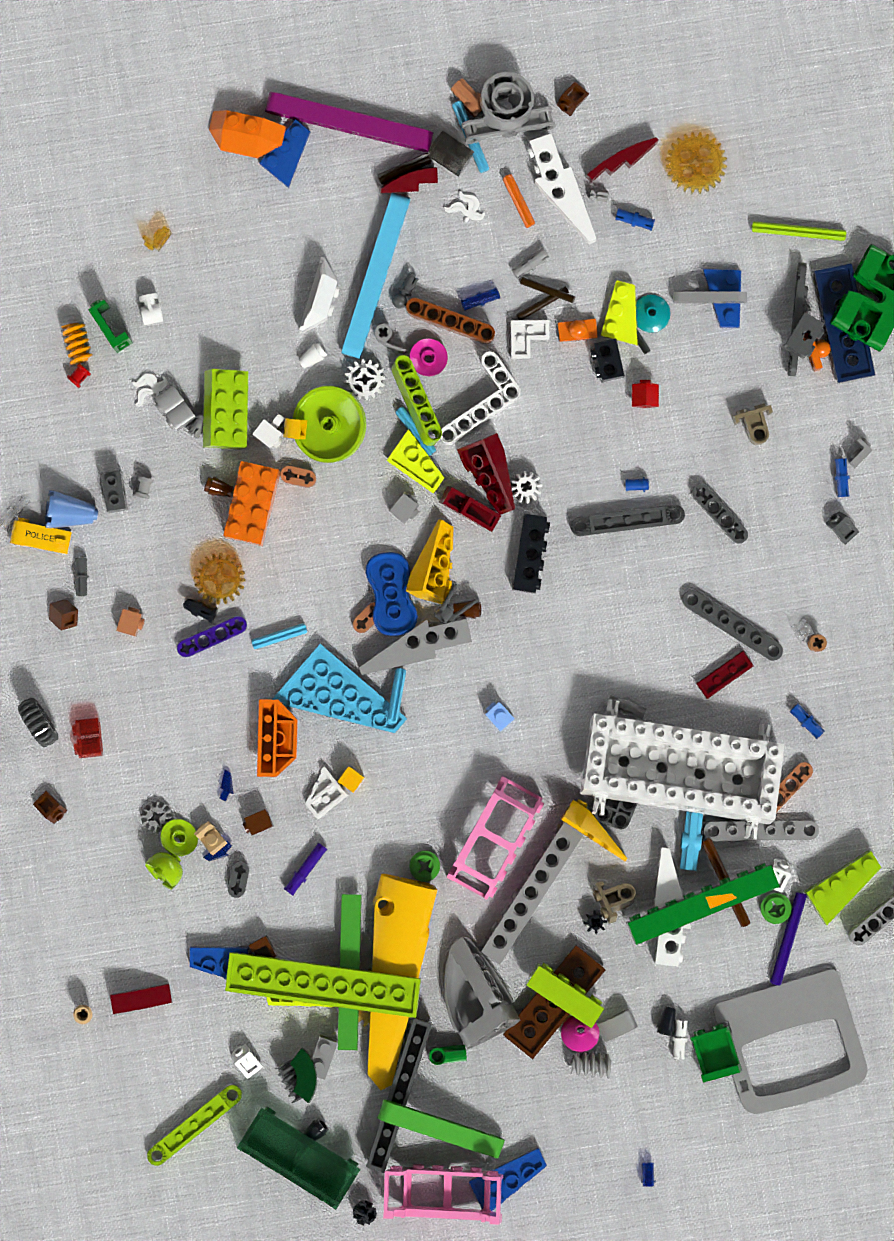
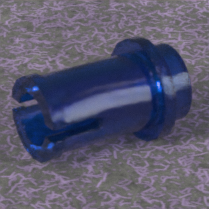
(648, 1174)

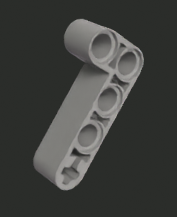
(876, 914)

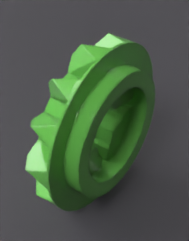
(424, 875)
(784, 911)

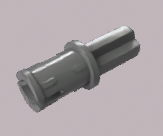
(81, 576)

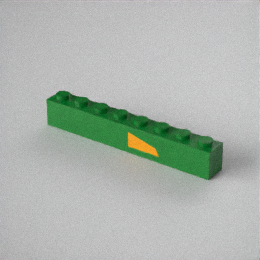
(702, 904)

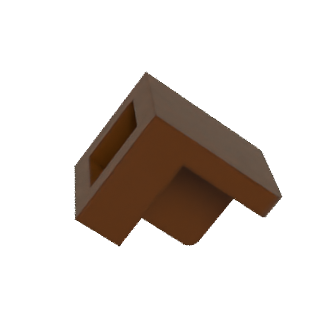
(63, 614)
(263, 947)

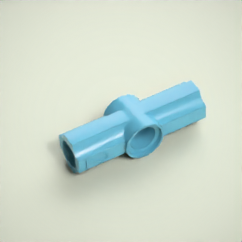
(691, 841)

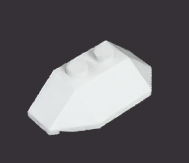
(321, 297)

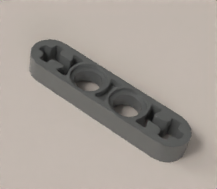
(722, 511)

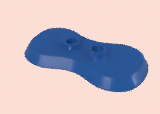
(393, 609)

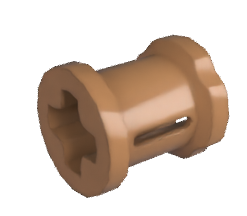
(818, 637)

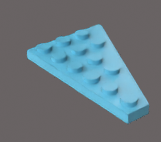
(333, 690)

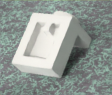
(783, 872)
(246, 1061)

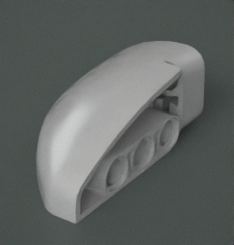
(476, 995)

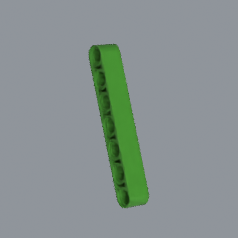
(440, 1128)

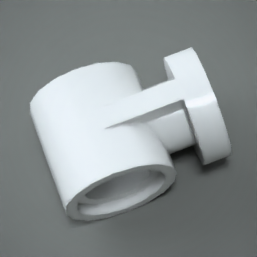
(151, 311)

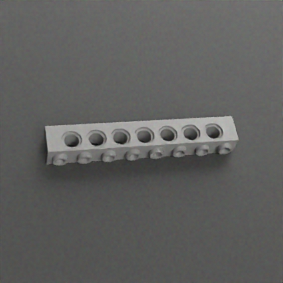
(497, 952)

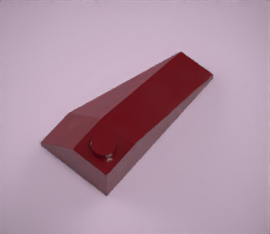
(489, 466)

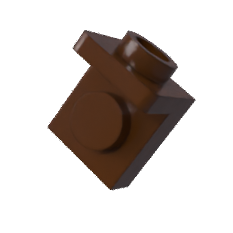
(572, 98)
(50, 807)

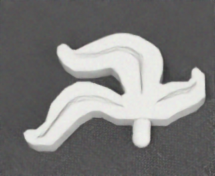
(473, 207)
(152, 381)

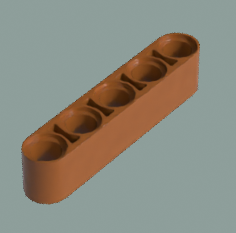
(440, 322)

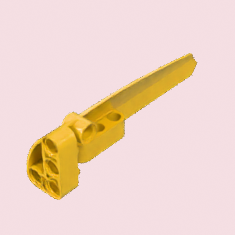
(398, 949)

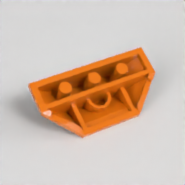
(245, 133)
(275, 738)

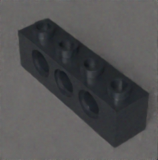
(530, 523)

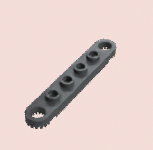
(798, 310)
(627, 520)
(732, 625)

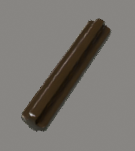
(403, 168)

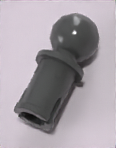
(400, 300)

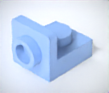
(499, 715)

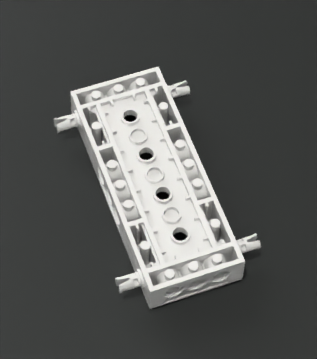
(682, 753)

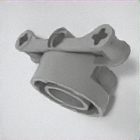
(507, 122)

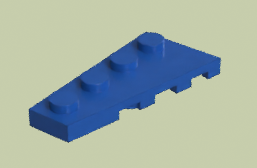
(515, 1175)

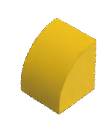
(295, 428)

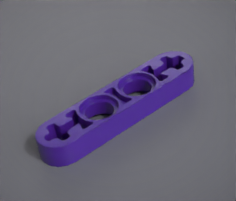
(211, 634)

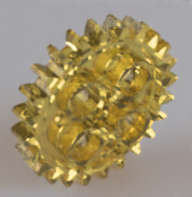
(698, 180)

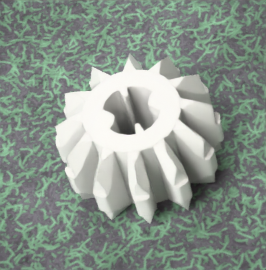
(528, 493)

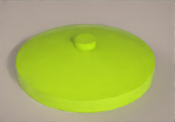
(333, 424)

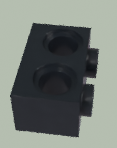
(612, 359)

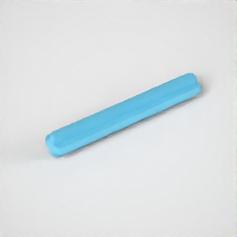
(478, 153)

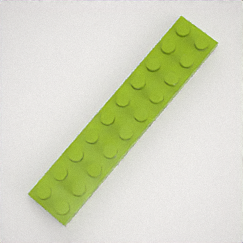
(323, 984)

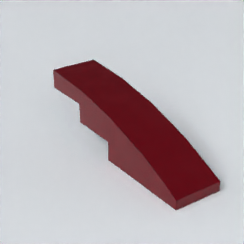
(627, 156)

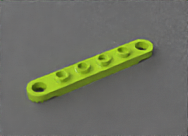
(194, 1125)

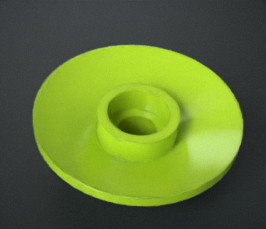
(179, 829)

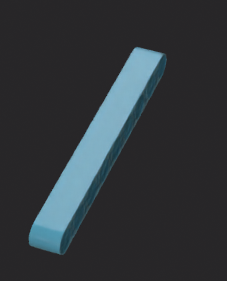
(376, 275)

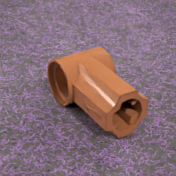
(467, 96)

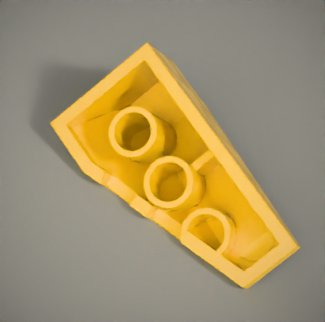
(430, 573)

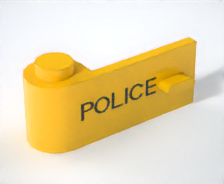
(39, 537)

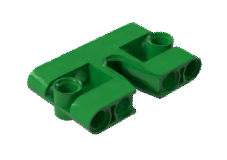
(859, 310)

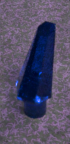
(226, 785)
(220, 854)

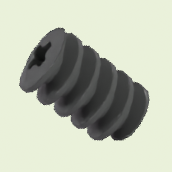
(290, 1078)

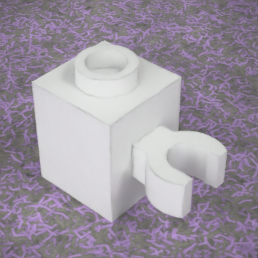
(268, 433)

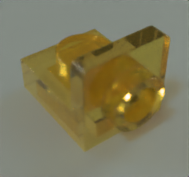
(160, 238)

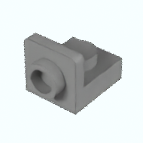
(858, 456)

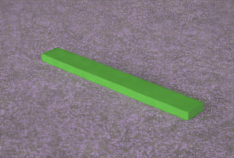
(349, 958)

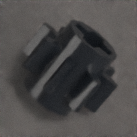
(595, 927)
(364, 1213)

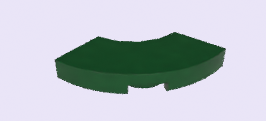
(306, 1075)

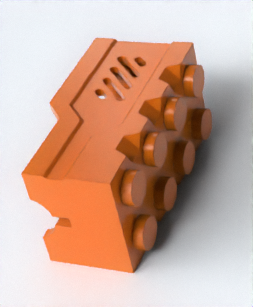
(252, 503)

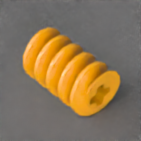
(76, 343)

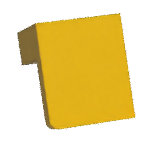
(351, 779)

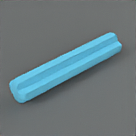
(407, 420)
(279, 636)
(396, 695)

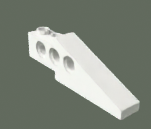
(571, 202)
(667, 889)

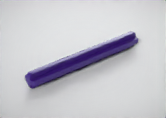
(788, 939)

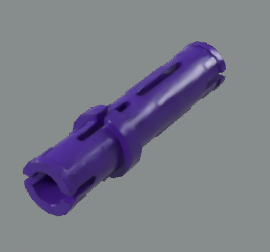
(304, 870)

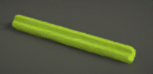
(800, 231)

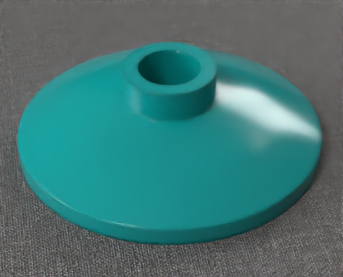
(652, 323)

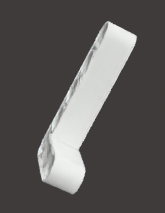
(485, 404)

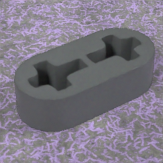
(233, 879)

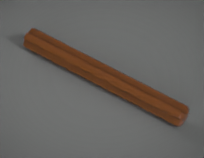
(721, 874)

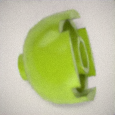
(166, 868)

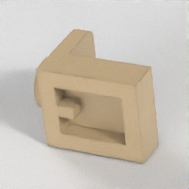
(210, 837)

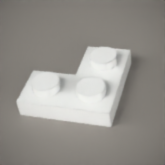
(522, 332)

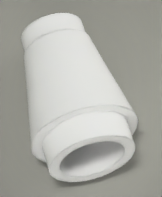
(313, 355)

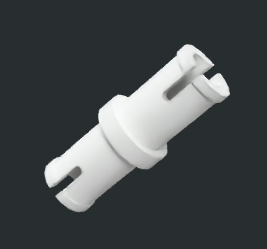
(680, 1039)

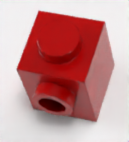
(645, 394)

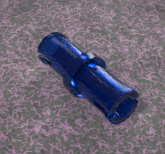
(480, 299)

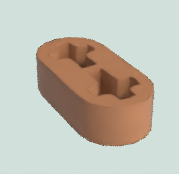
(299, 472)
(362, 616)

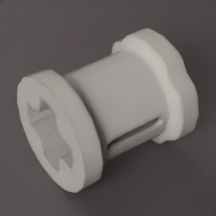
(143, 487)

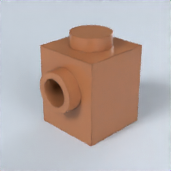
(130, 621)

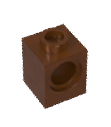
(257, 822)

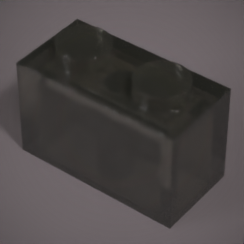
(450, 153)

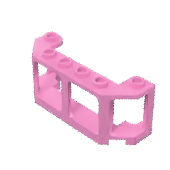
(480, 830)
(446, 1210)

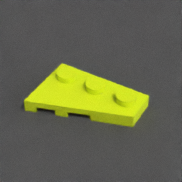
(621, 314)
(416, 463)

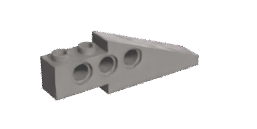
(402, 654)

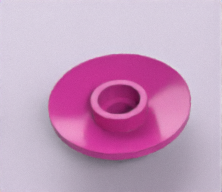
(430, 348)
(579, 1041)

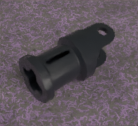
(200, 609)

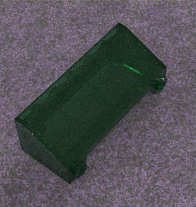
(298, 1158)

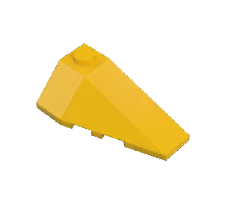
(584, 821)

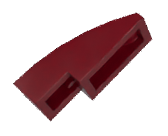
(410, 181)
(469, 508)
(141, 998)

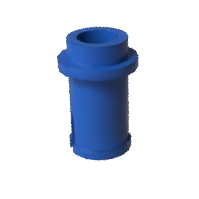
(637, 484)

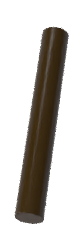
(548, 290)
(539, 305)

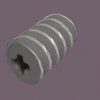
(591, 1064)

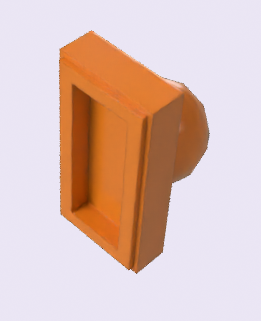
(577, 330)
(821, 350)

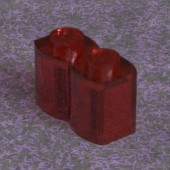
(88, 738)

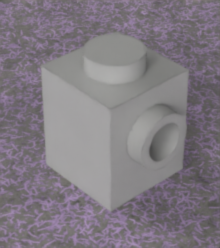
(405, 508)

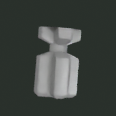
(601, 195)

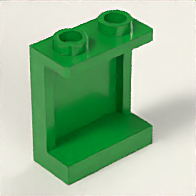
(118, 343)
(716, 1053)

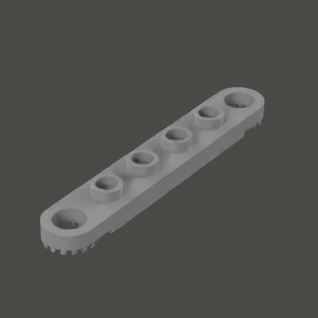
(775, 831)

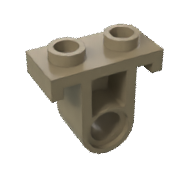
(754, 421)
(611, 899)

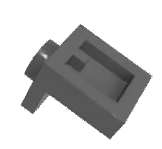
(842, 527)

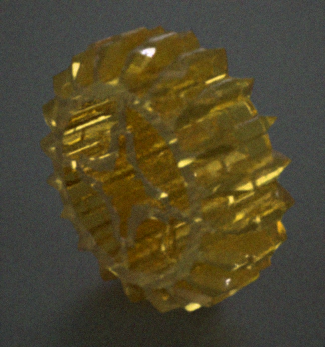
(203, 577)

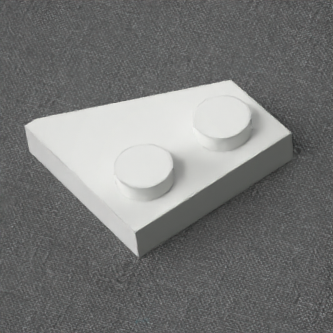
(325, 794)

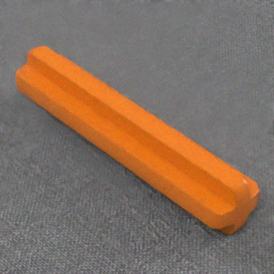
(518, 200)

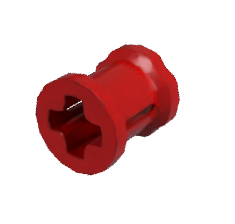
(79, 375)

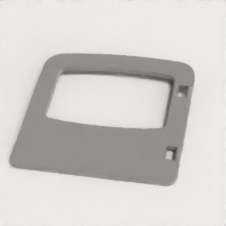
(784, 1007)

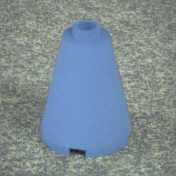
(68, 511)

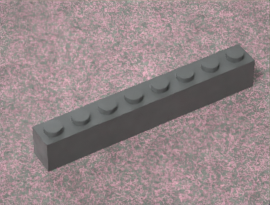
(400, 1092)

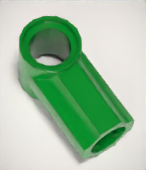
(450, 1054)

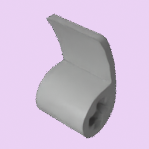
(384, 341)
(617, 1026)

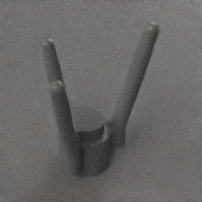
(445, 611)

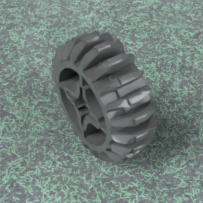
(38, 722)

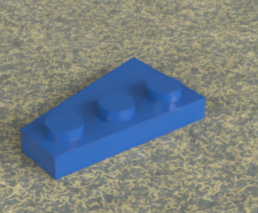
(284, 160)
(725, 281)
(213, 959)

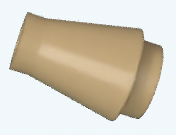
(79, 1018)

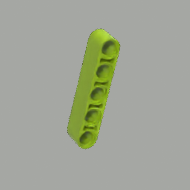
(416, 391)

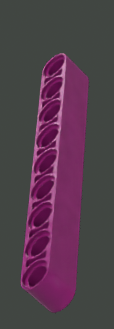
(349, 122)

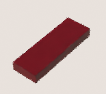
(724, 674)

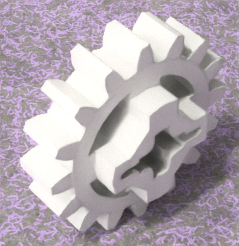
(373, 380)

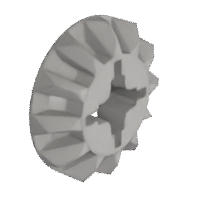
(147, 813)

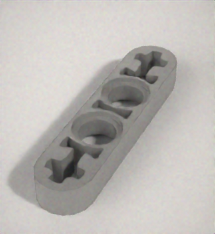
(710, 297)

